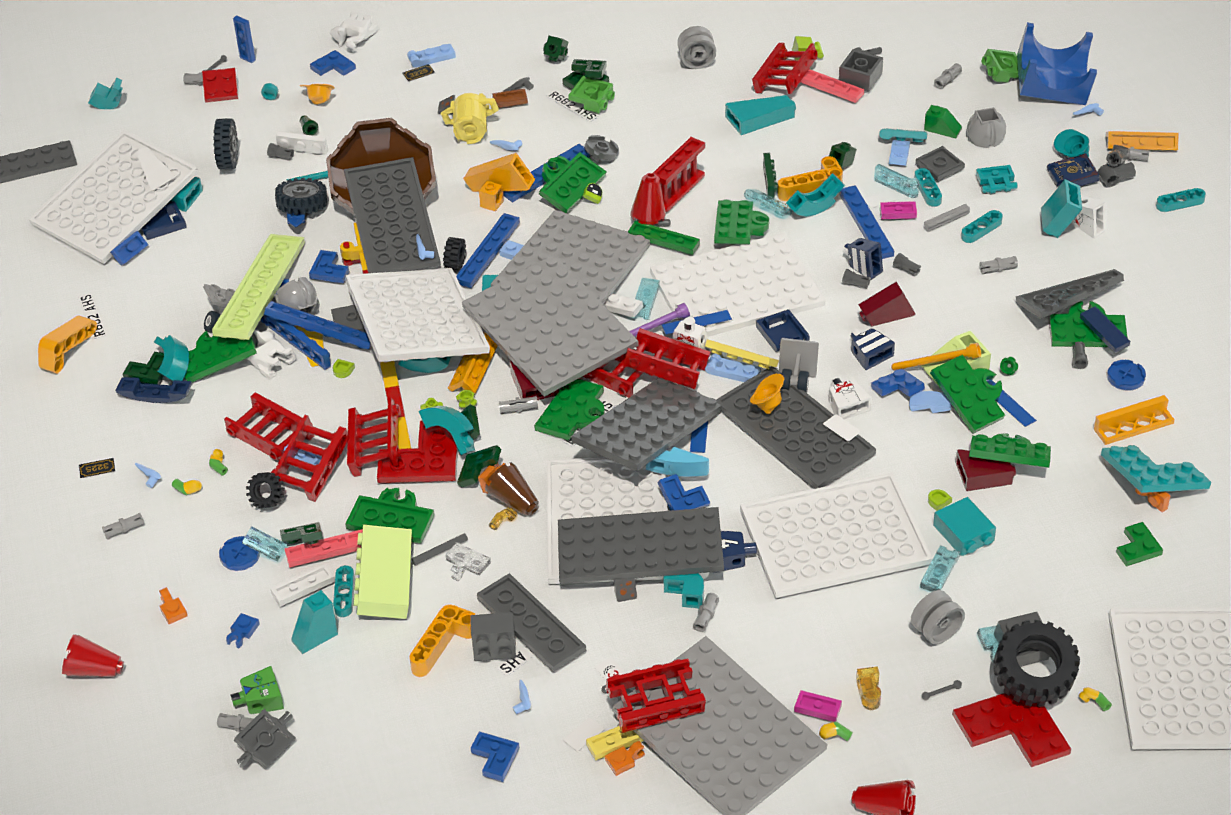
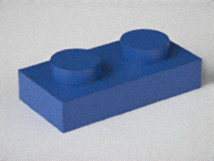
(129, 248)

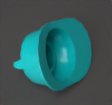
(1072, 143)

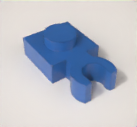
(242, 627)

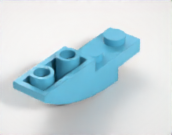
(680, 463)

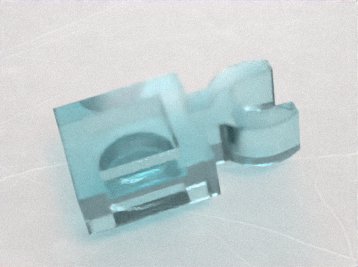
(988, 640)

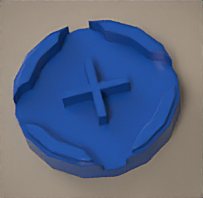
(1126, 375)
(237, 555)

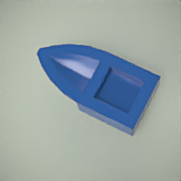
(295, 220)

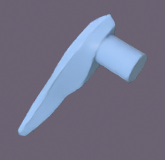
(1090, 108)
(510, 146)
(421, 249)
(152, 474)
(524, 696)

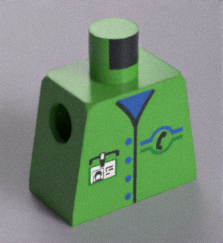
(259, 692)

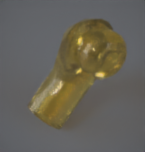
(500, 516)

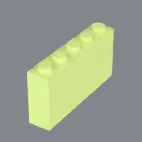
(383, 572)

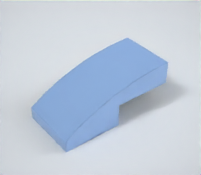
(899, 152)
(930, 399)

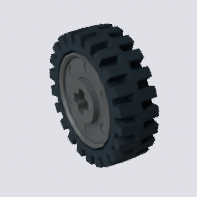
(225, 143)
(301, 196)

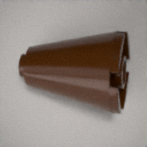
(512, 489)

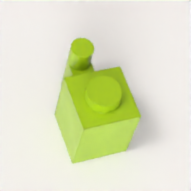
(801, 44)

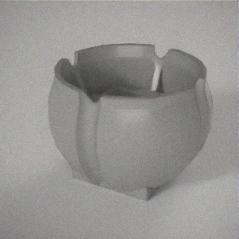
(986, 128)
(297, 295)

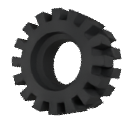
(454, 253)
(254, 490)

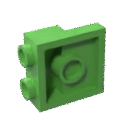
(1001, 64)
(592, 94)

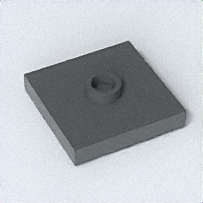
(940, 163)
(348, 317)

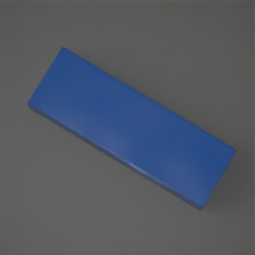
(244, 39)

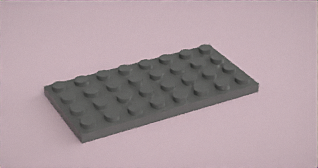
(390, 215)
(647, 423)
(796, 432)
(639, 545)

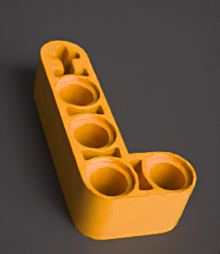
(808, 181)
(62, 339)
(447, 623)

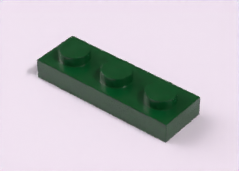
(769, 175)

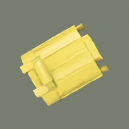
(469, 116)

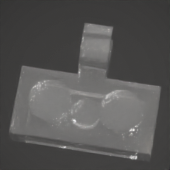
(466, 559)

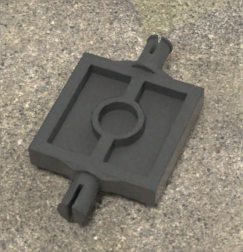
(264, 739)

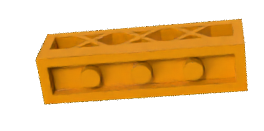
(1143, 140)
(472, 369)
(1130, 416)

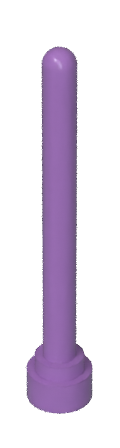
(680, 312)

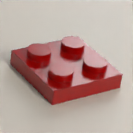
(220, 85)

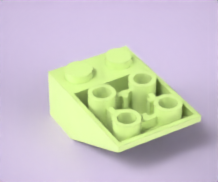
(958, 343)

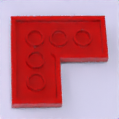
(431, 461)
(1002, 716)

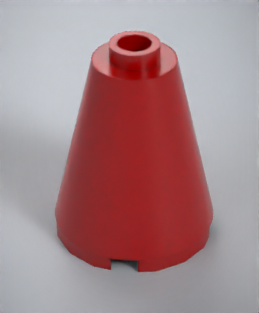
(649, 202)
(90, 659)
(886, 798)

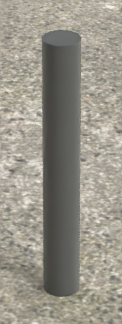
(439, 549)

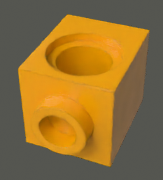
(491, 196)

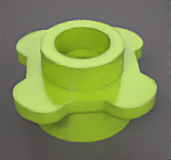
(466, 398)
(431, 402)

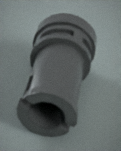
(277, 151)
(904, 263)
(853, 278)
(1079, 358)

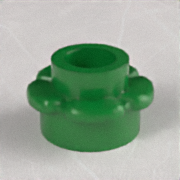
(1004, 365)

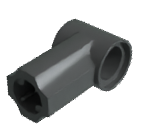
(1117, 155)
(1112, 175)

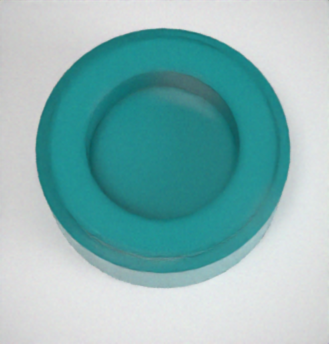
(269, 91)

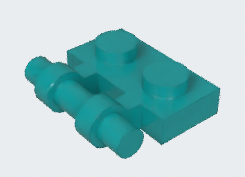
(997, 174)

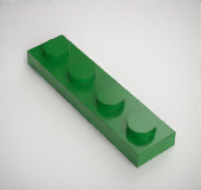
(666, 237)

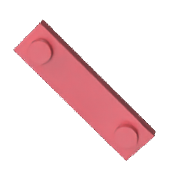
(832, 86)
(323, 549)

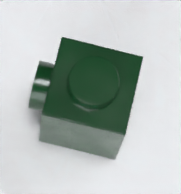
(843, 154)

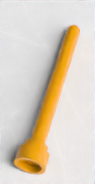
(972, 350)

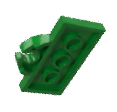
(569, 180)
(738, 222)
(1069, 328)
(215, 354)
(970, 392)
(571, 409)
(1010, 449)
(391, 512)

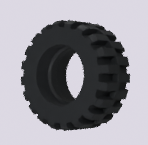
(1042, 638)

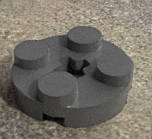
(600, 148)

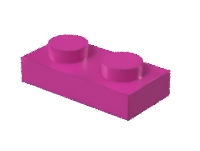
(898, 210)
(818, 706)

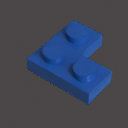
(331, 61)
(326, 269)
(897, 380)
(680, 499)
(499, 754)

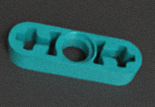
(933, 201)
(1170, 203)
(972, 232)
(348, 597)

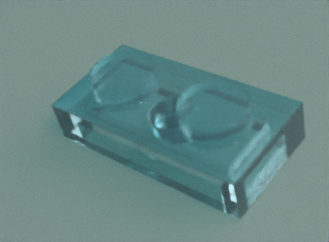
(264, 543)

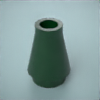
(308, 125)

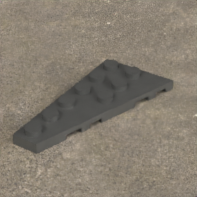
(1057, 297)

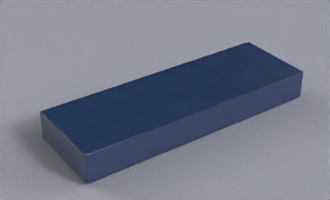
(1105, 329)

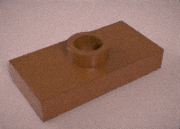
(510, 98)

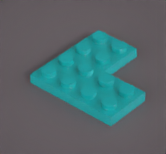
(1151, 477)

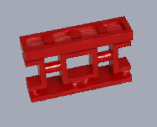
(660, 709)

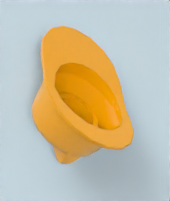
(318, 92)
(768, 393)

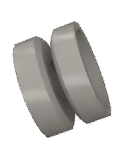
(696, 47)
(937, 617)

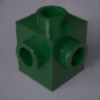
(555, 48)

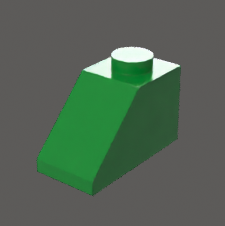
(942, 122)

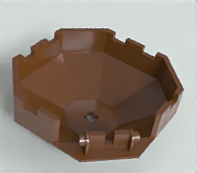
(376, 143)

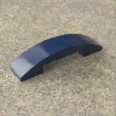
(153, 393)

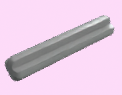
(946, 217)

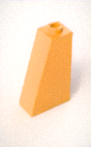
(506, 171)

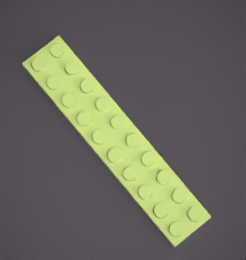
(258, 287)

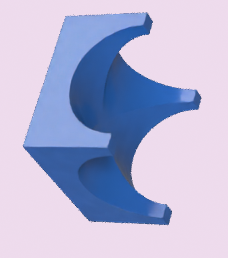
(1055, 72)

